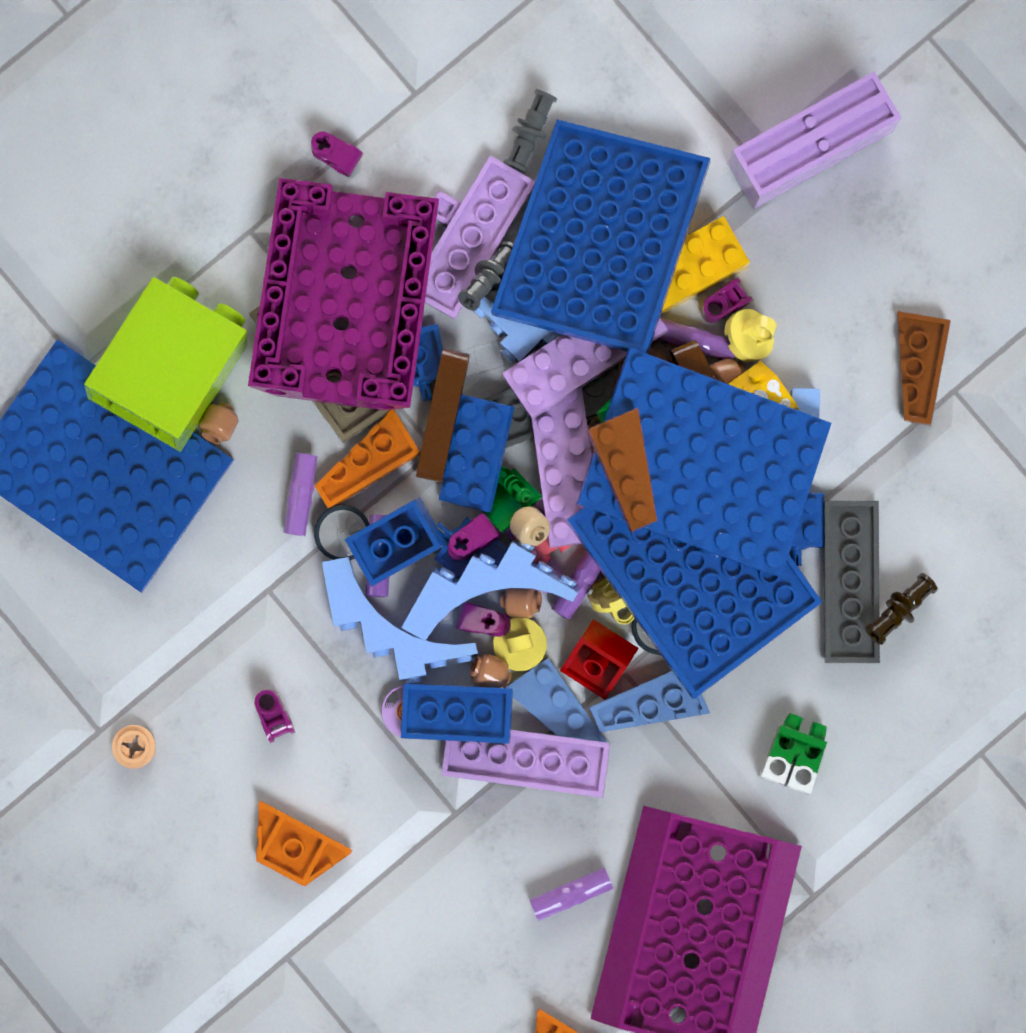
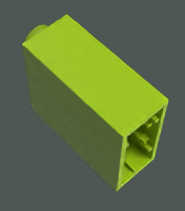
(168, 361)

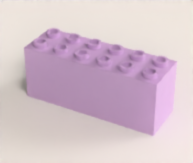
(814, 140)

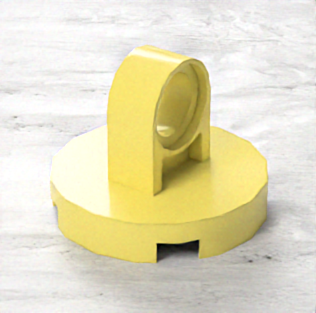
(750, 335)
(606, 600)
(522, 646)

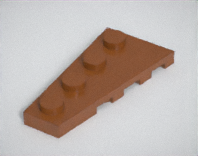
(921, 357)
(624, 462)

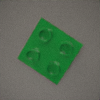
(511, 495)

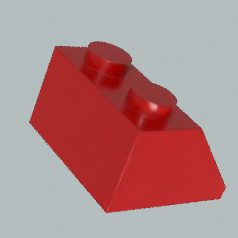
(599, 659)

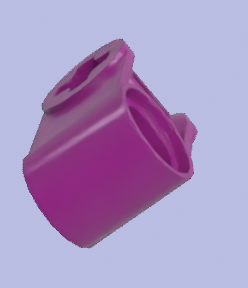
(339, 155)
(729, 299)
(476, 535)
(480, 620)
(273, 717)

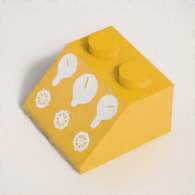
(764, 383)

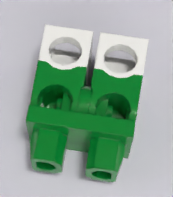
(795, 746)

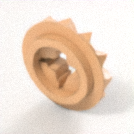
(122, 752)

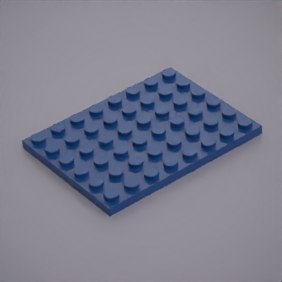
(601, 237)
(719, 460)
(99, 476)
(691, 603)

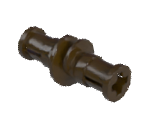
(900, 608)

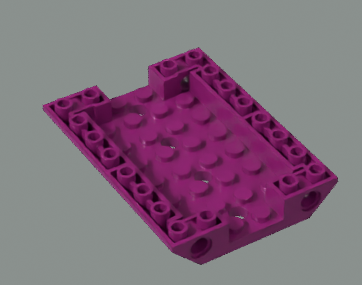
(307, 294)
(661, 924)

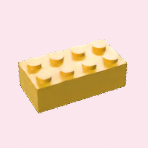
(705, 261)

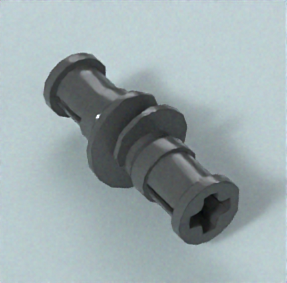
(530, 130)
(487, 278)

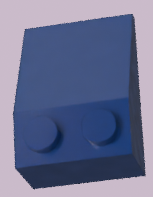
(395, 541)

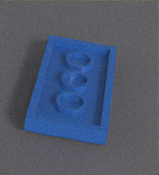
(476, 453)
(457, 713)

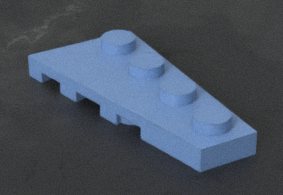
(553, 703)
(648, 703)

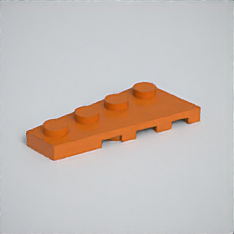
(374, 457)

